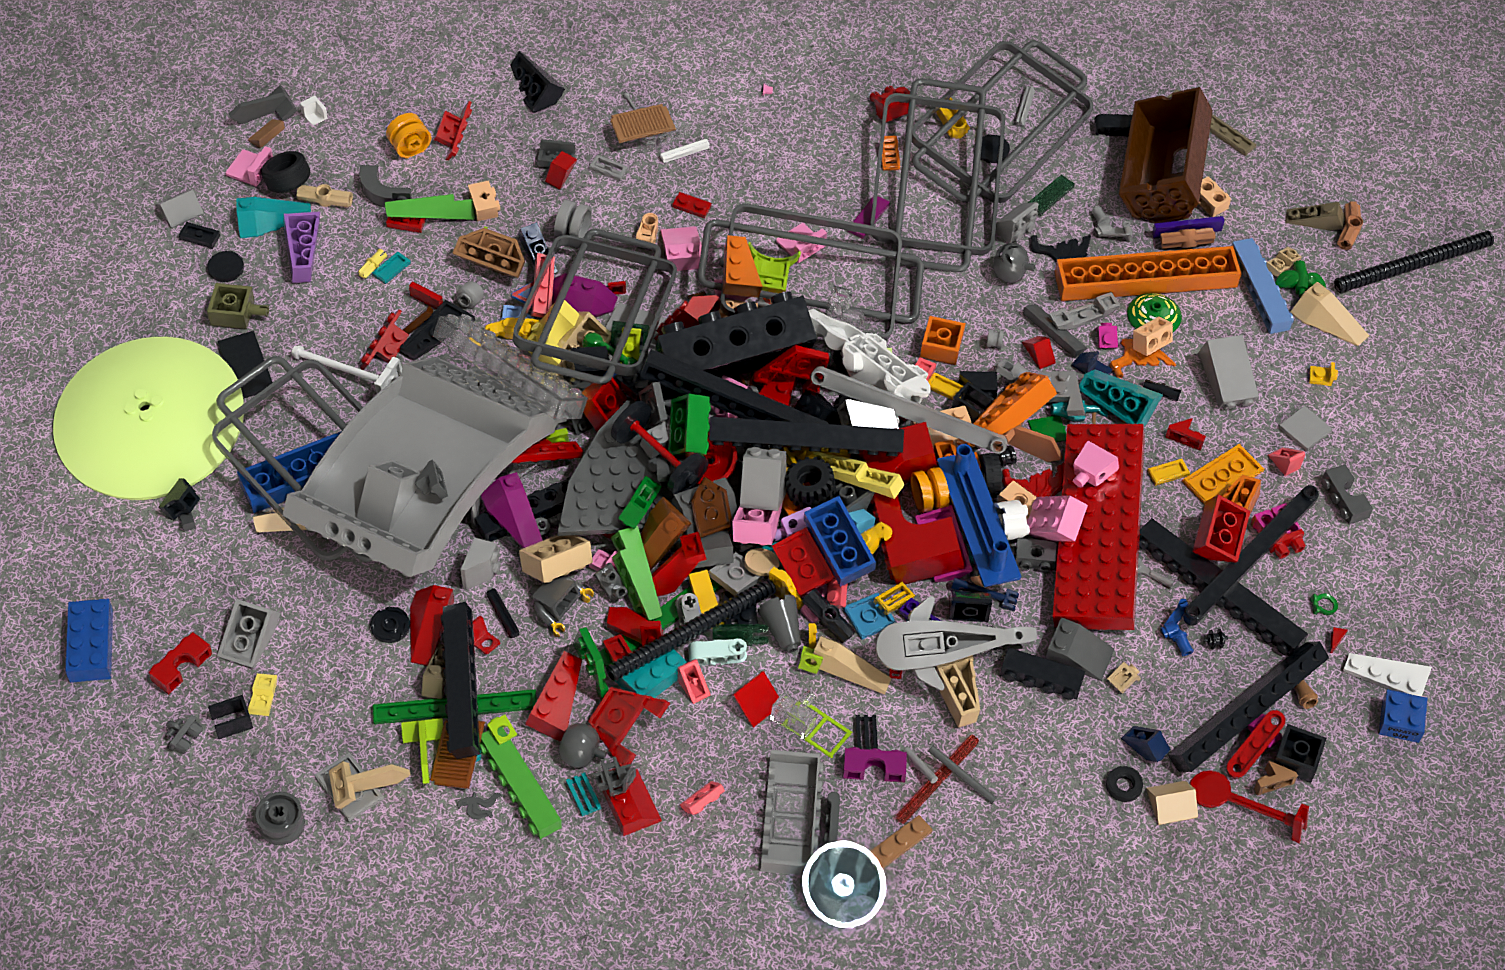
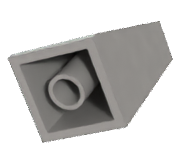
(1229, 371)

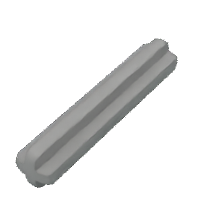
(1025, 106)

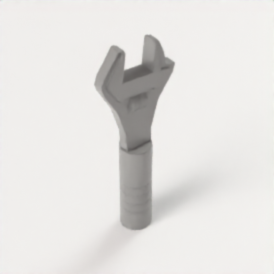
(1142, 569)

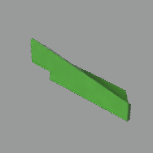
(431, 207)
(635, 572)

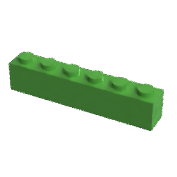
(521, 784)

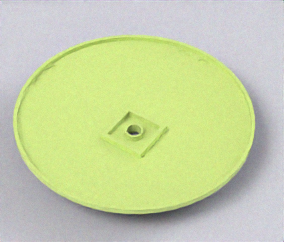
(145, 452)

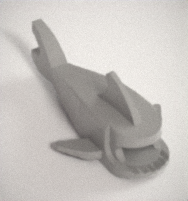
(926, 643)

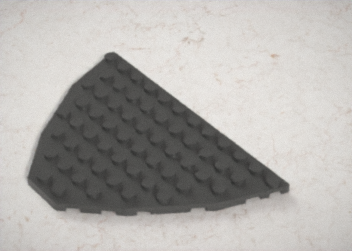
(608, 480)

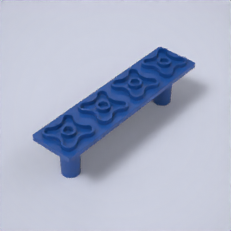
(978, 518)

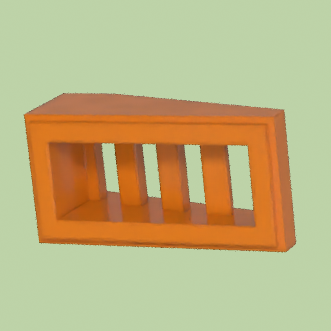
(890, 148)

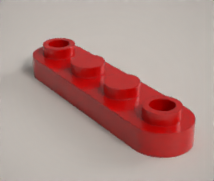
(1256, 744)

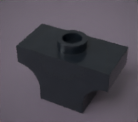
(179, 500)

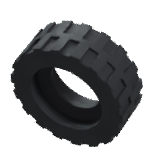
(991, 472)

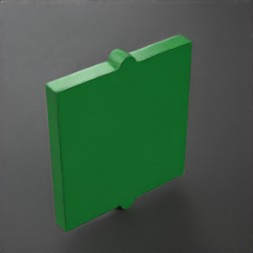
(1049, 426)

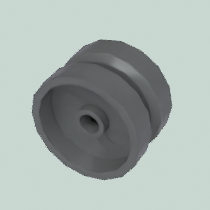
(280, 818)

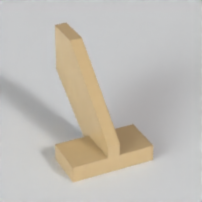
(345, 784)

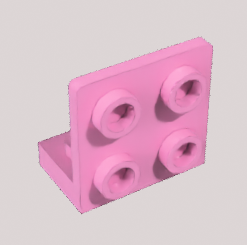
(248, 166)
(806, 249)

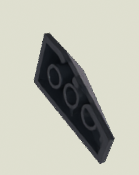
(537, 84)

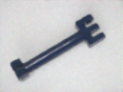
(1007, 598)

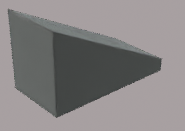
(187, 522)

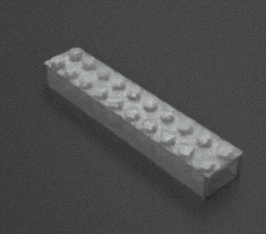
(510, 367)

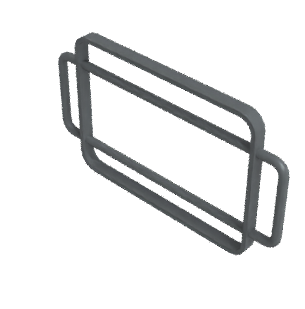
(1019, 53)
(981, 109)
(827, 222)
(583, 359)
(232, 417)

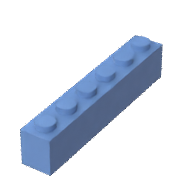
(1262, 287)

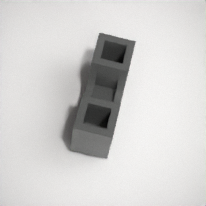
(1351, 507)

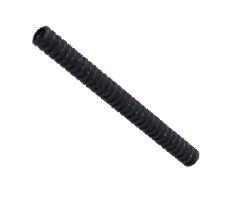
(1414, 261)
(690, 629)

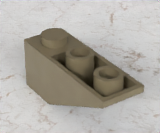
(1322, 216)
(433, 677)

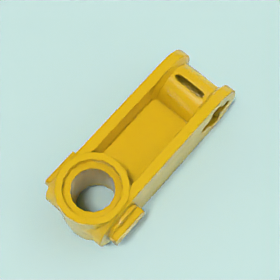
(959, 129)

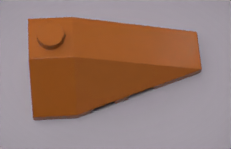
(662, 530)

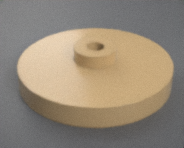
(761, 561)

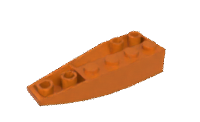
(1016, 403)

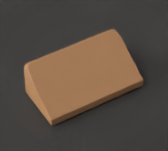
(267, 133)

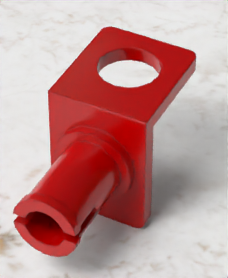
(481, 635)

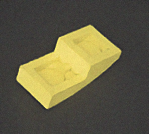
(263, 694)

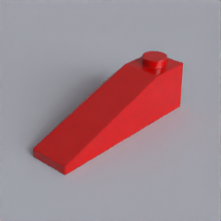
(426, 621)

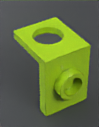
(805, 660)
(502, 721)

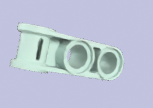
(718, 651)

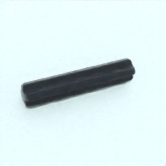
(503, 613)

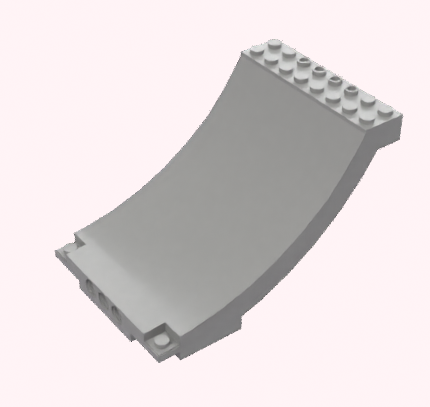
(367, 478)

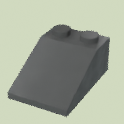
(1079, 649)

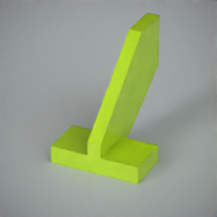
(422, 731)

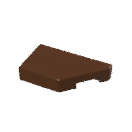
(418, 320)

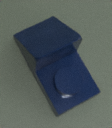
(1088, 361)

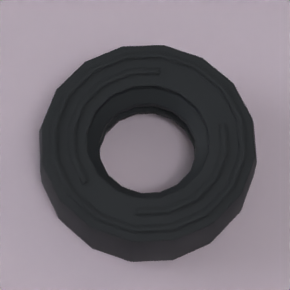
(1130, 774)

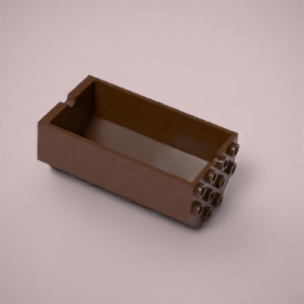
(1156, 134)

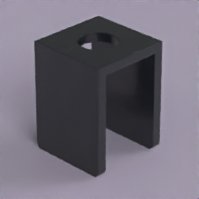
(976, 396)
(226, 708)

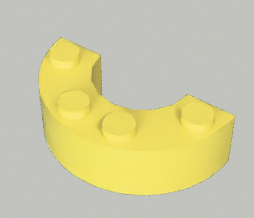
(564, 322)

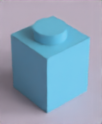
(862, 520)

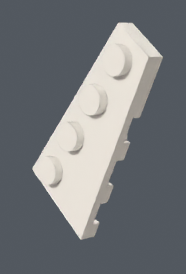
(1389, 673)

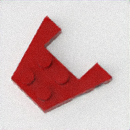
(795, 362)
(618, 714)

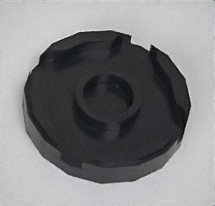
(990, 146)
(225, 266)
(396, 625)

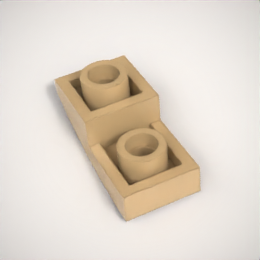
(1283, 261)

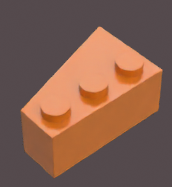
(739, 270)
(1244, 492)

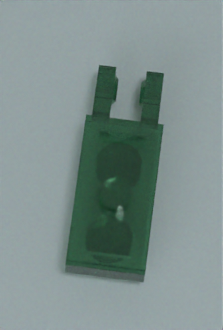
(741, 631)

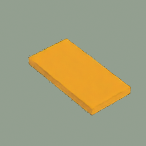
(1222, 473)

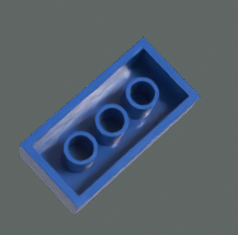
(839, 541)
(89, 640)

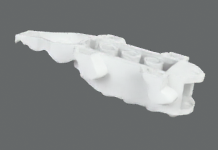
(870, 360)

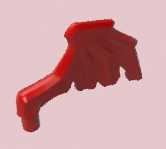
(1039, 485)

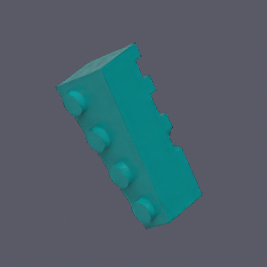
(1122, 398)

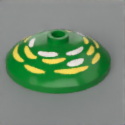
(1153, 305)

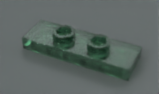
(1052, 193)

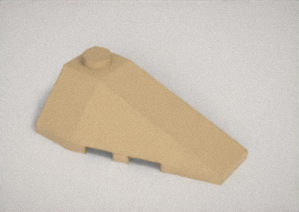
(1324, 311)
(585, 324)

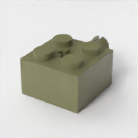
(233, 306)

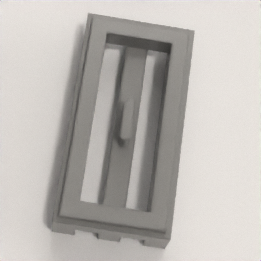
(608, 170)

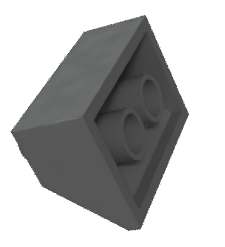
(852, 496)
(682, 502)

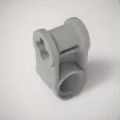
(687, 612)

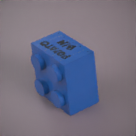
(1403, 716)

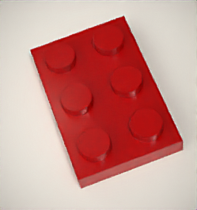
(803, 562)

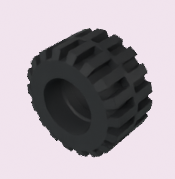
(806, 471)

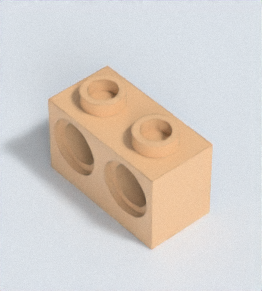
(1213, 198)
(1152, 336)

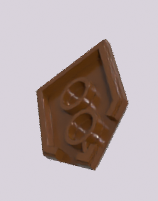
(711, 508)

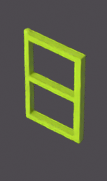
(825, 718)

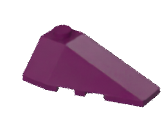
(510, 506)

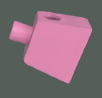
(1094, 465)

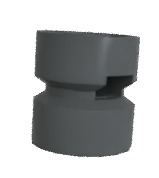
(665, 469)

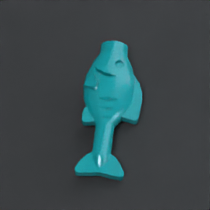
(1060, 409)

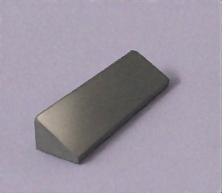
(1061, 337)

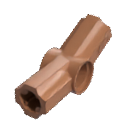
(1352, 227)
(1187, 238)

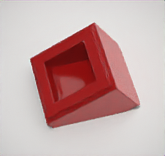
(617, 287)

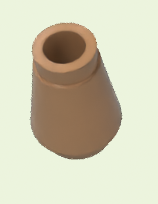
(1306, 695)

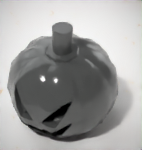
(1013, 263)
(580, 745)

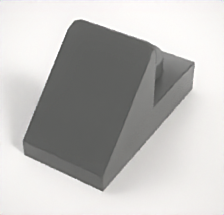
(432, 480)

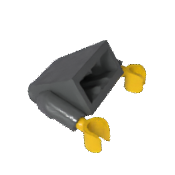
(556, 598)

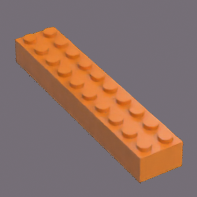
(1147, 273)

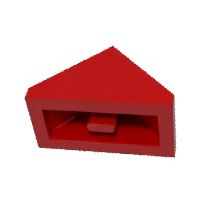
(560, 169)
(1040, 351)

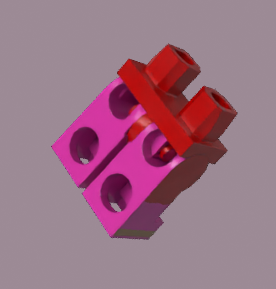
(1291, 538)

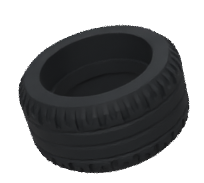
(285, 171)

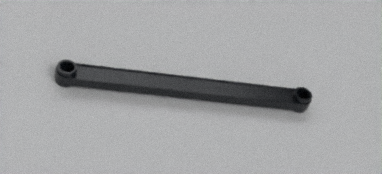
(1250, 555)

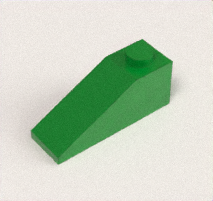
(639, 502)

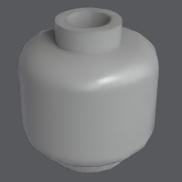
(470, 294)

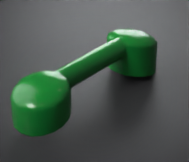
(595, 340)

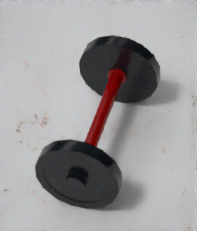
(632, 422)

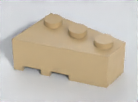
(960, 690)

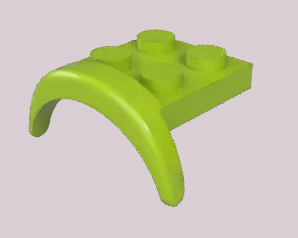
(773, 271)

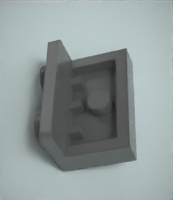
(550, 150)

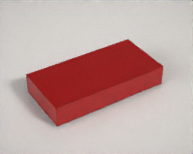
(425, 295)

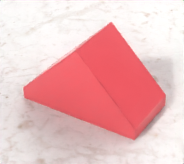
(1287, 459)
(692, 681)

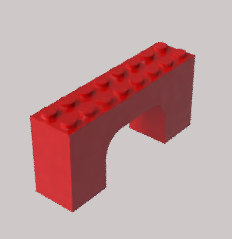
(914, 549)

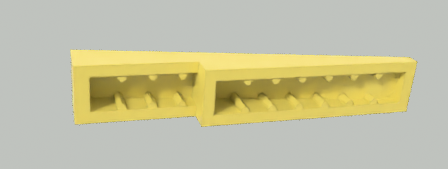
(859, 474)

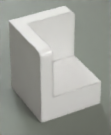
(313, 110)

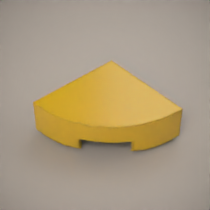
(812, 630)

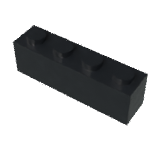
(1042, 673)

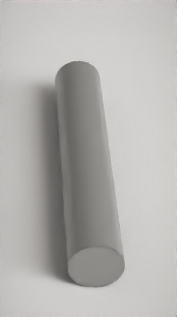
(920, 765)

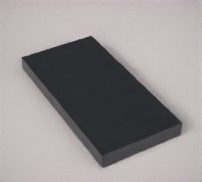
(242, 356)

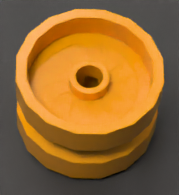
(408, 135)
(929, 489)

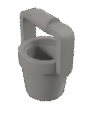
(1015, 370)

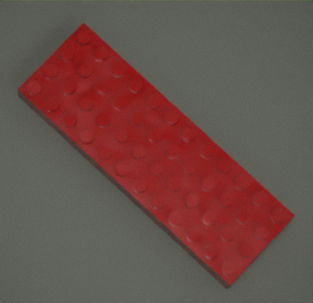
(1101, 566)

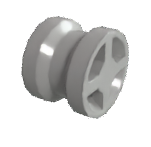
(995, 339)

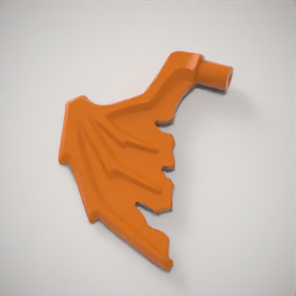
(1134, 356)

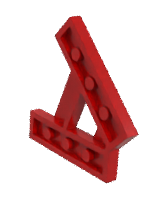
(550, 451)

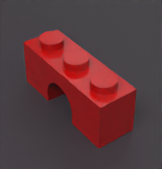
(191, 649)

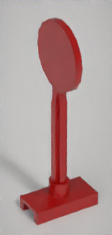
(1215, 789)

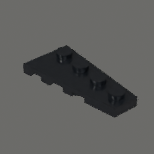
(422, 339)

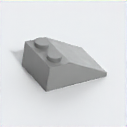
(248, 633)

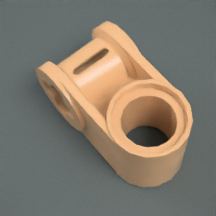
(648, 228)

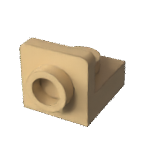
(1124, 676)

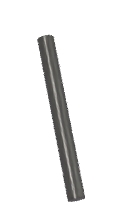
(962, 774)

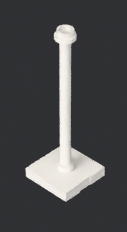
(390, 373)

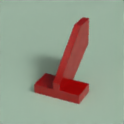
(679, 565)
(633, 625)

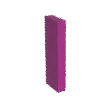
(865, 215)

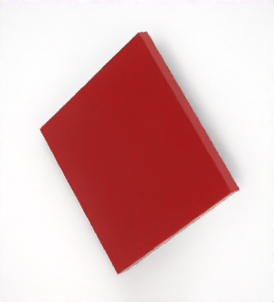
(756, 698)

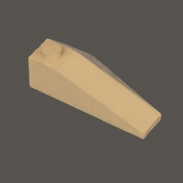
(850, 666)

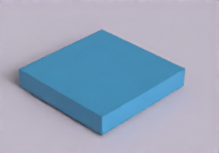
(867, 617)

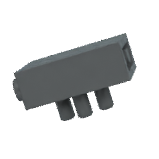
(717, 549)

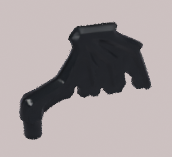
(1062, 250)

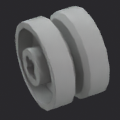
(573, 219)

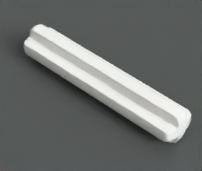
(684, 150)

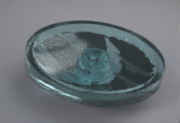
(843, 884)

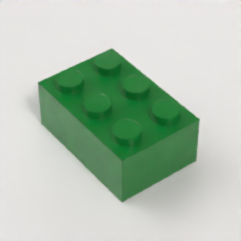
(689, 425)

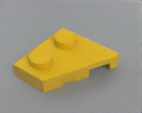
(784, 585)

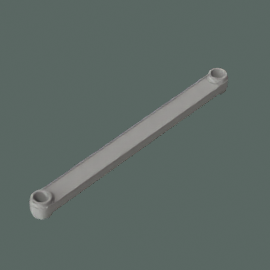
(909, 409)

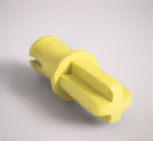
(372, 263)

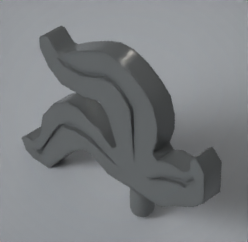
(472, 809)

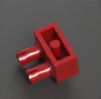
(894, 109)

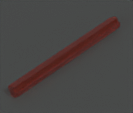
(942, 773)

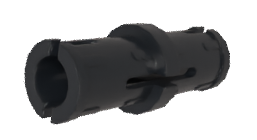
(1166, 391)

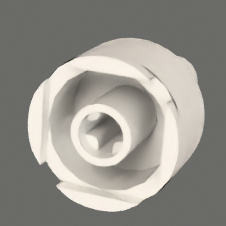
(1013, 518)

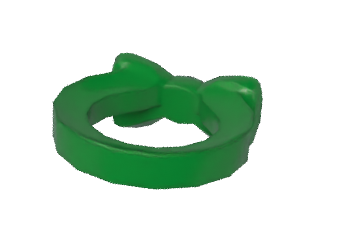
(1316, 608)

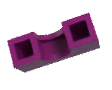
(891, 762)

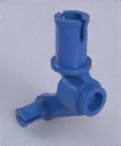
(1172, 630)

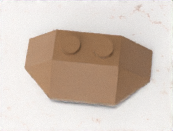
(491, 252)

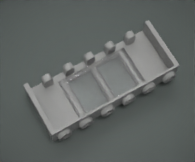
(791, 811)

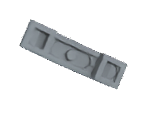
(1083, 315)

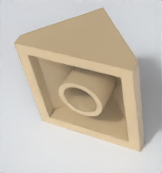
(1173, 802)

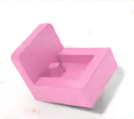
(600, 559)

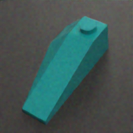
(264, 215)

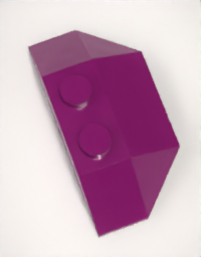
(586, 295)

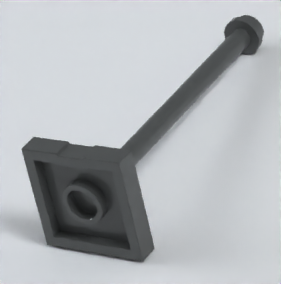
(653, 397)

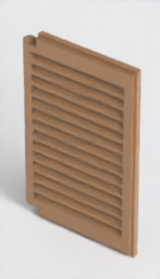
(642, 123)

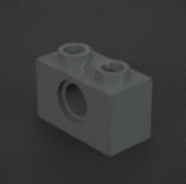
(1028, 548)

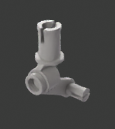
(1104, 228)

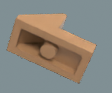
(1277, 778)

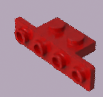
(450, 130)
(388, 342)

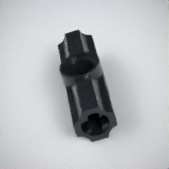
(837, 625)

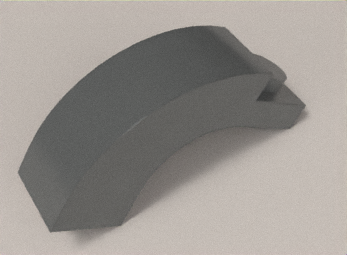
(377, 192)

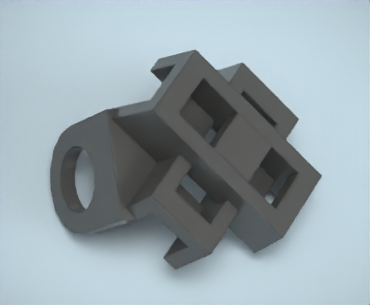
(610, 780)

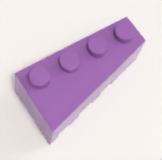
(301, 241)

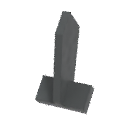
(276, 101)

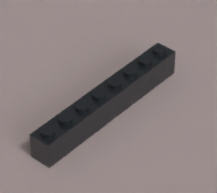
(460, 681)

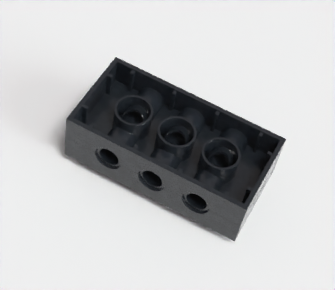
(742, 340)

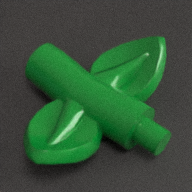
(1299, 278)

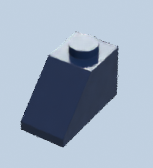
(1147, 743)

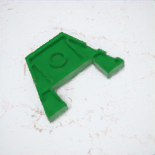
(587, 650)

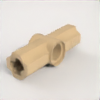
(324, 195)

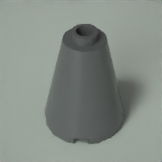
(782, 621)

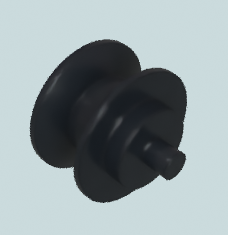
(1216, 639)

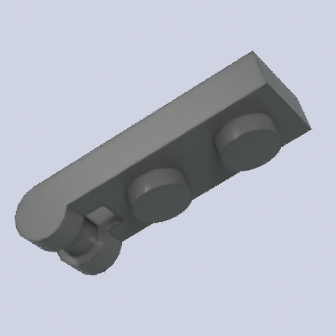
(832, 819)

